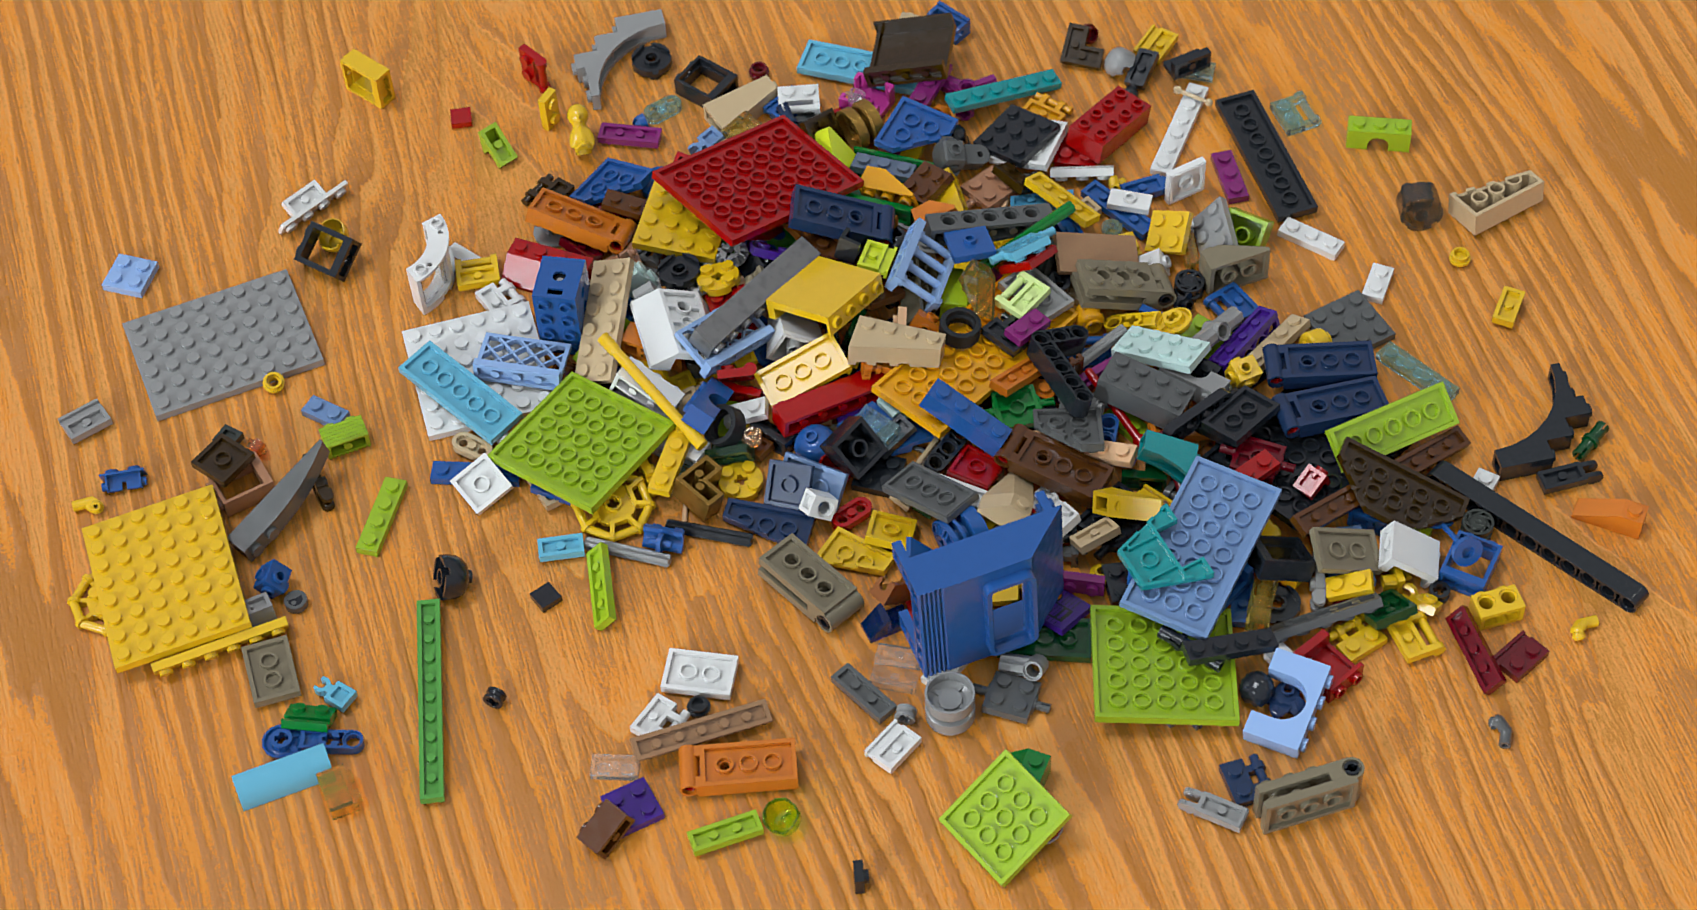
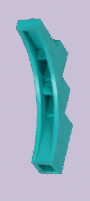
(1167, 453)

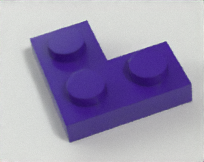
(762, 249)

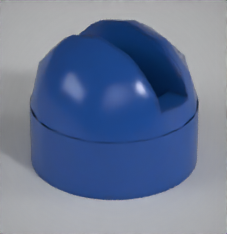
(640, 120)

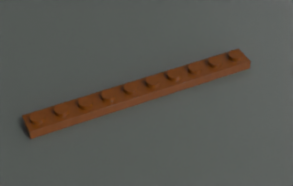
(1345, 501)

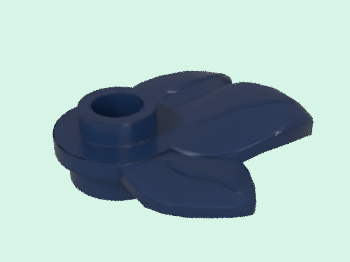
(1285, 702)

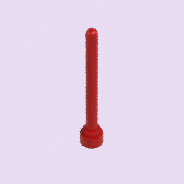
(1125, 421)

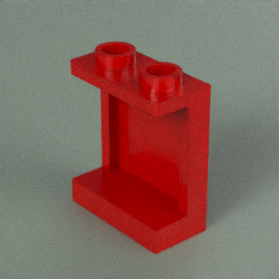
(1342, 669)

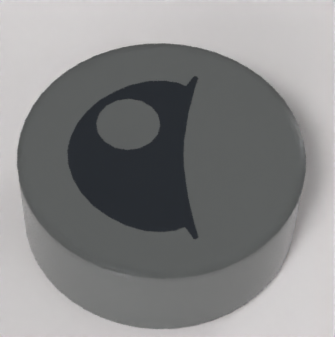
(296, 601)

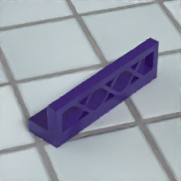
(1246, 336)

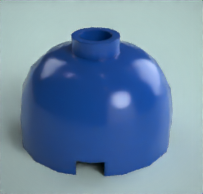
(810, 439)

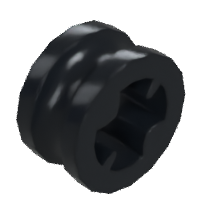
(1444, 587)
(494, 697)

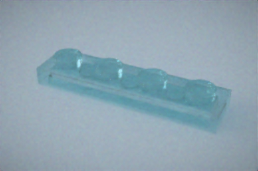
(1412, 369)

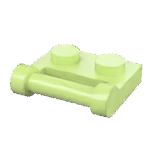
(1026, 299)

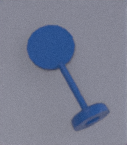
(1466, 549)

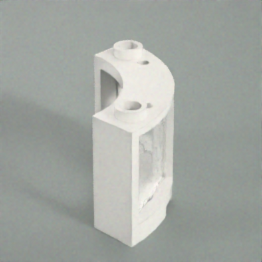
(435, 270)

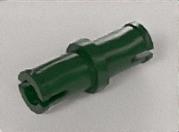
(1590, 441)

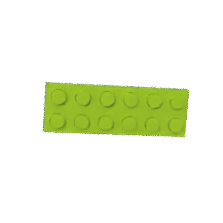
(1398, 422)

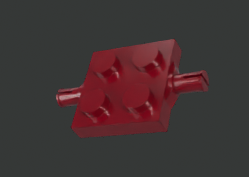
(1252, 447)

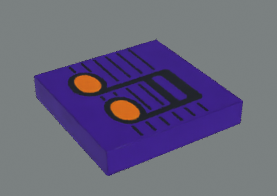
(1066, 613)

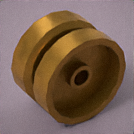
(860, 123)

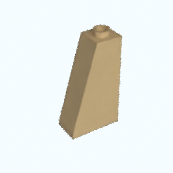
(748, 98)

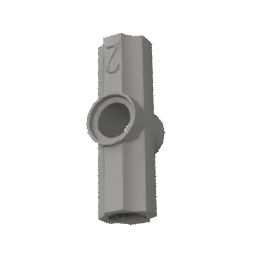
(1221, 327)

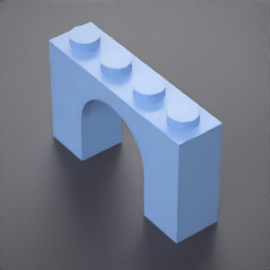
(1290, 735)

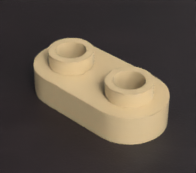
(474, 445)

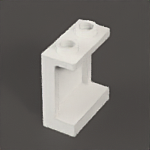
(1409, 551)

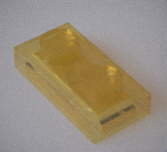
(1191, 258)

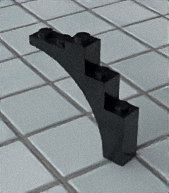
(1553, 435)

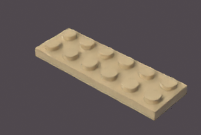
(604, 313)

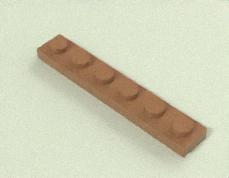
(700, 730)

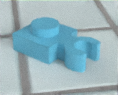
(337, 695)

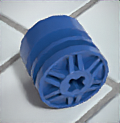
(962, 527)

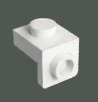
(1156, 256)

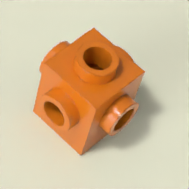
(926, 320)

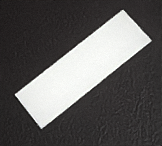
(462, 253)

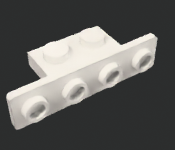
(306, 201)

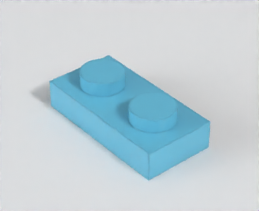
(561, 547)

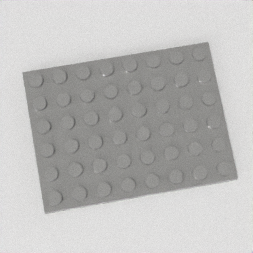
(222, 344)

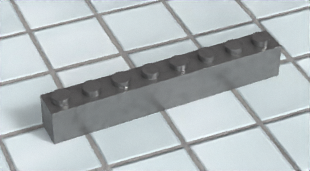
(751, 299)

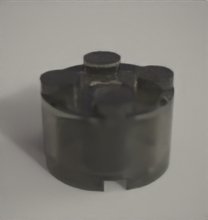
(1419, 205)

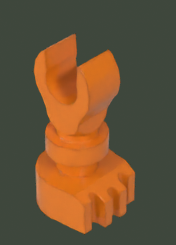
(866, 370)

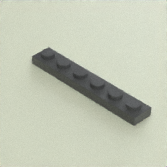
(1326, 616)

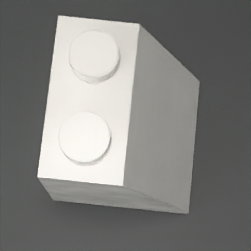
(790, 334)

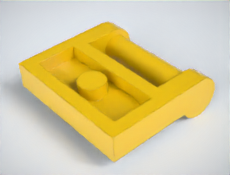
(477, 272)
(1410, 641)

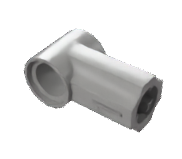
(1021, 665)

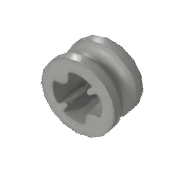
(905, 714)

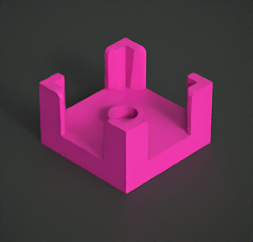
(881, 100)

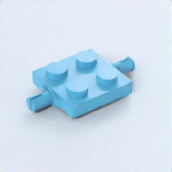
(1023, 246)

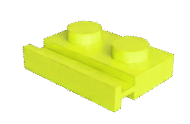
(877, 257)

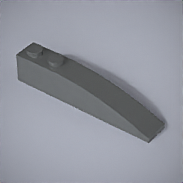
(279, 505)

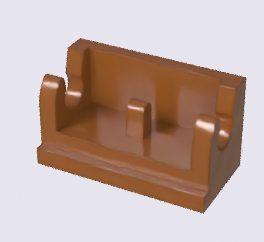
(890, 593)

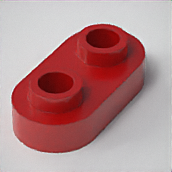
(849, 513)

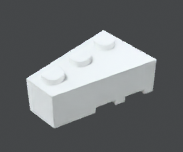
(627, 387)

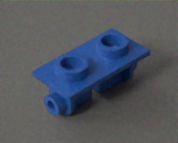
(132, 476)

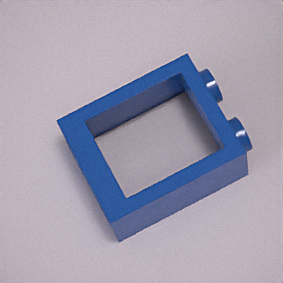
(1467, 583)

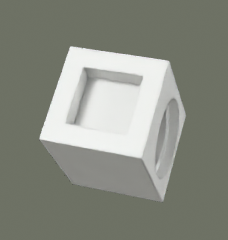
(813, 498)

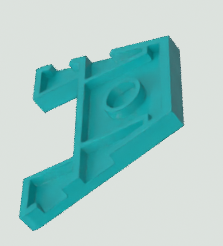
(1152, 561)

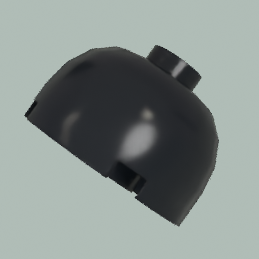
(451, 576)

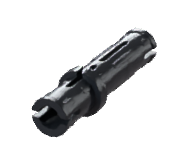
(1176, 639)

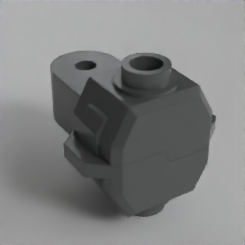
(959, 156)

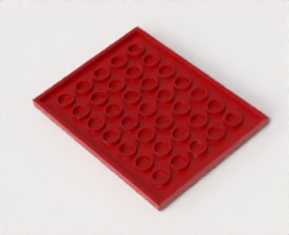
(749, 179)

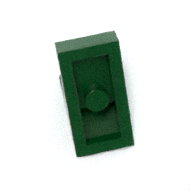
(1151, 476)

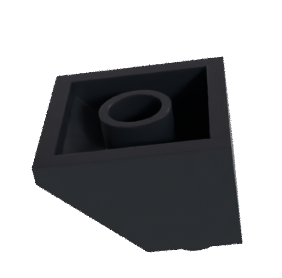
(854, 446)

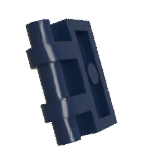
(1238, 780)

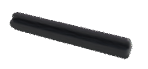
(712, 533)

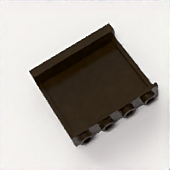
(911, 50)

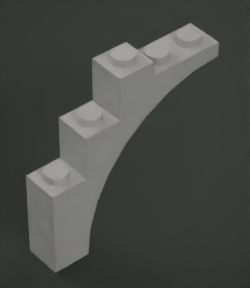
(609, 48)

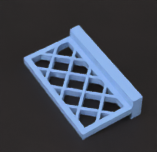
(730, 353)
(519, 372)

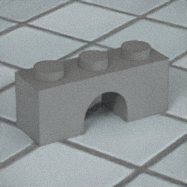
(1205, 385)

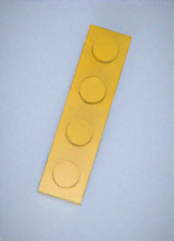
(1057, 196)
(669, 464)

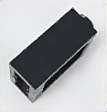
(727, 81)
(343, 260)
(1282, 559)

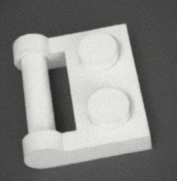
(800, 98)

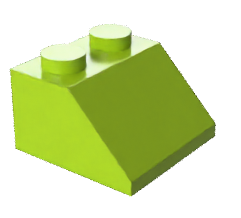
(1250, 228)

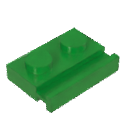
(309, 717)

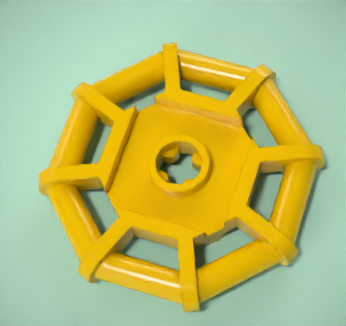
(621, 514)
(92, 602)

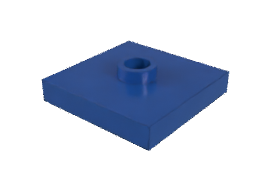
(969, 244)

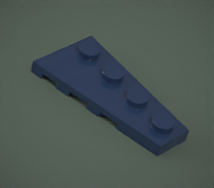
(769, 521)

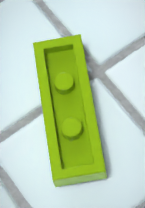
(725, 832)

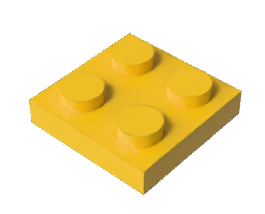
(1169, 231)
(889, 528)

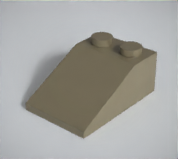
(1231, 264)

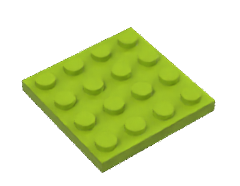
(1005, 818)

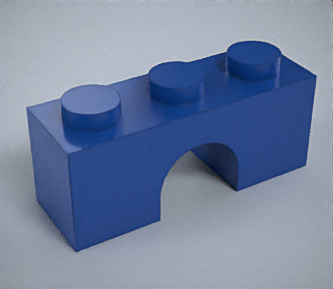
(702, 408)

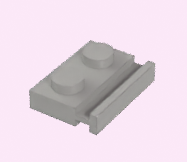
(85, 421)

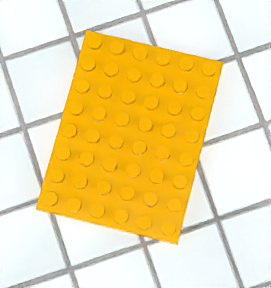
(165, 578)

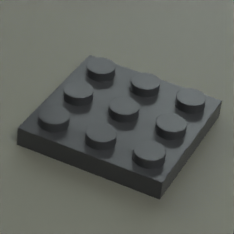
(1352, 320)

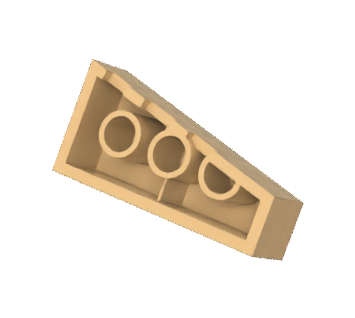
(1496, 201)
(895, 344)

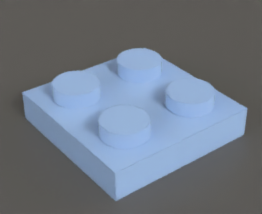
(130, 275)

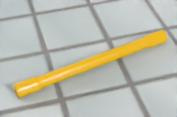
(614, 350)

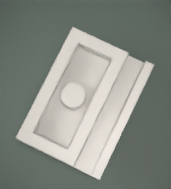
(893, 746)

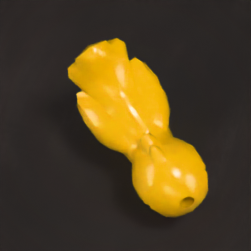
(581, 136)

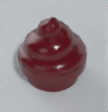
(1093, 34)

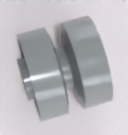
(950, 703)

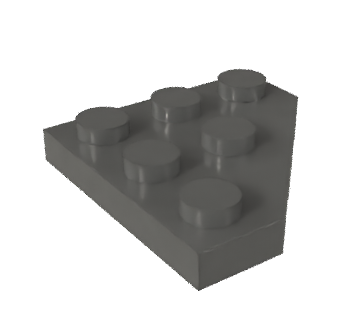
(1079, 433)

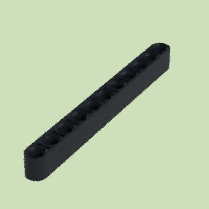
(1544, 540)

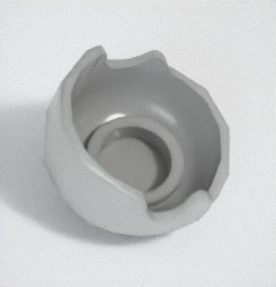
(1117, 60)

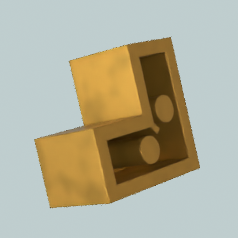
(698, 488)

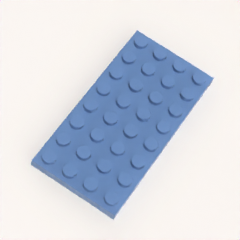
(1218, 520)

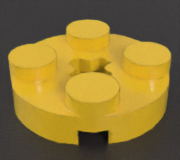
(725, 271)
(741, 471)

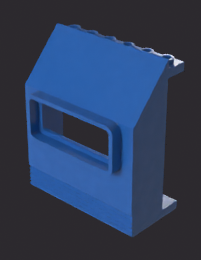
(956, 585)

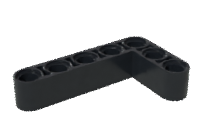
(1049, 352)

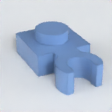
(706, 139)

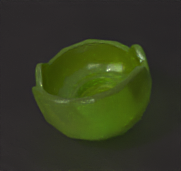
(781, 817)

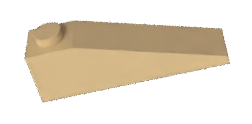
(1008, 500)

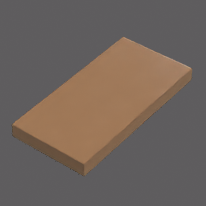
(1092, 246)

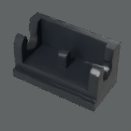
(773, 434)

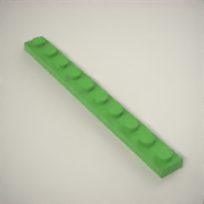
(430, 702)

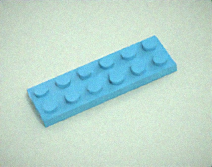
(839, 64)
(460, 392)

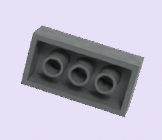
(1143, 391)

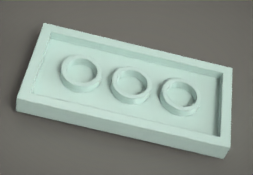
(1162, 349)

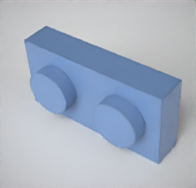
(323, 411)

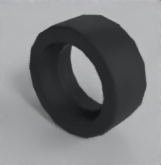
(965, 316)
(736, 429)

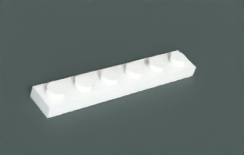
(1178, 130)

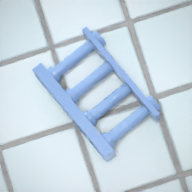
(904, 263)

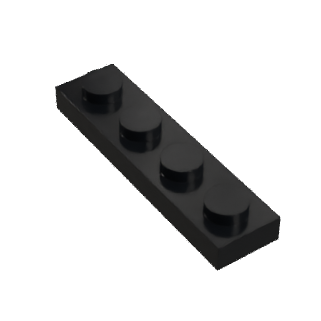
(1229, 646)

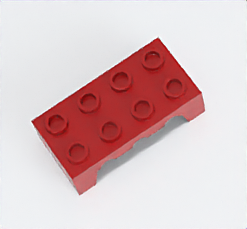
(1108, 124)

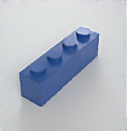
(965, 417)

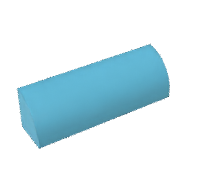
(280, 777)

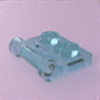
(1290, 118)

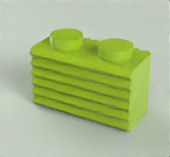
(345, 436)

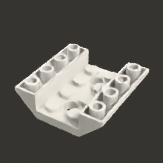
(659, 318)

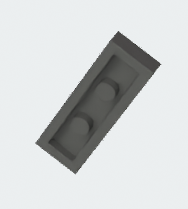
(863, 693)

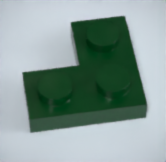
(1394, 609)

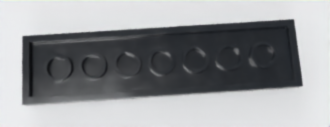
(1266, 156)

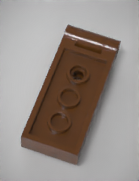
(1053, 465)

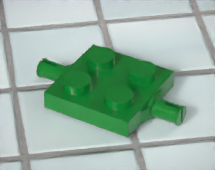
(1018, 406)

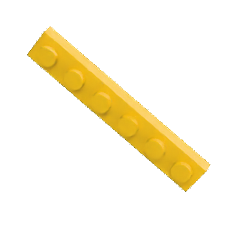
(210, 650)

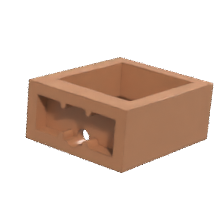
(250, 497)

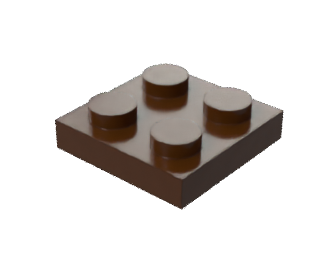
(928, 182)

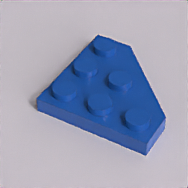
(914, 126)
(615, 176)

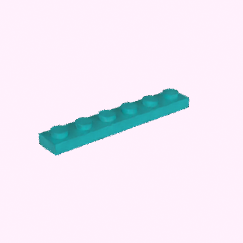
(1002, 91)

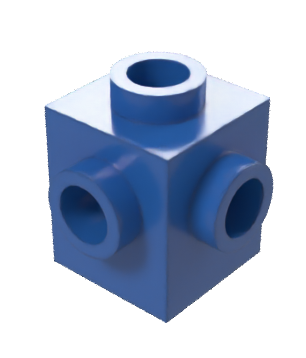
(272, 578)

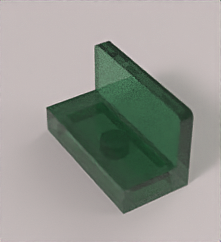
(731, 454)

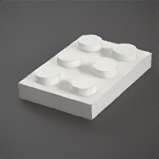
(699, 673)

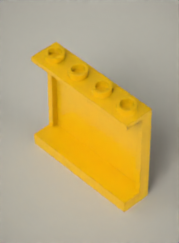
(826, 293)

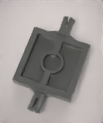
(1011, 697)

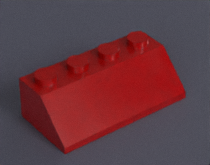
(524, 262)

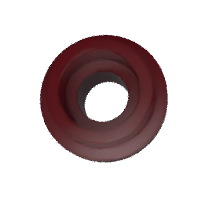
(758, 70)

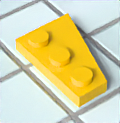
(851, 553)

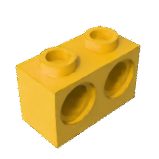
(1497, 611)

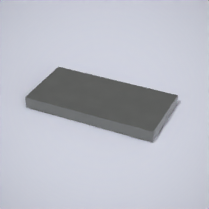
(930, 492)

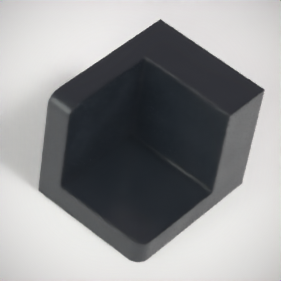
(847, 249)

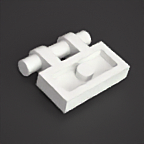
(493, 297)
(657, 714)

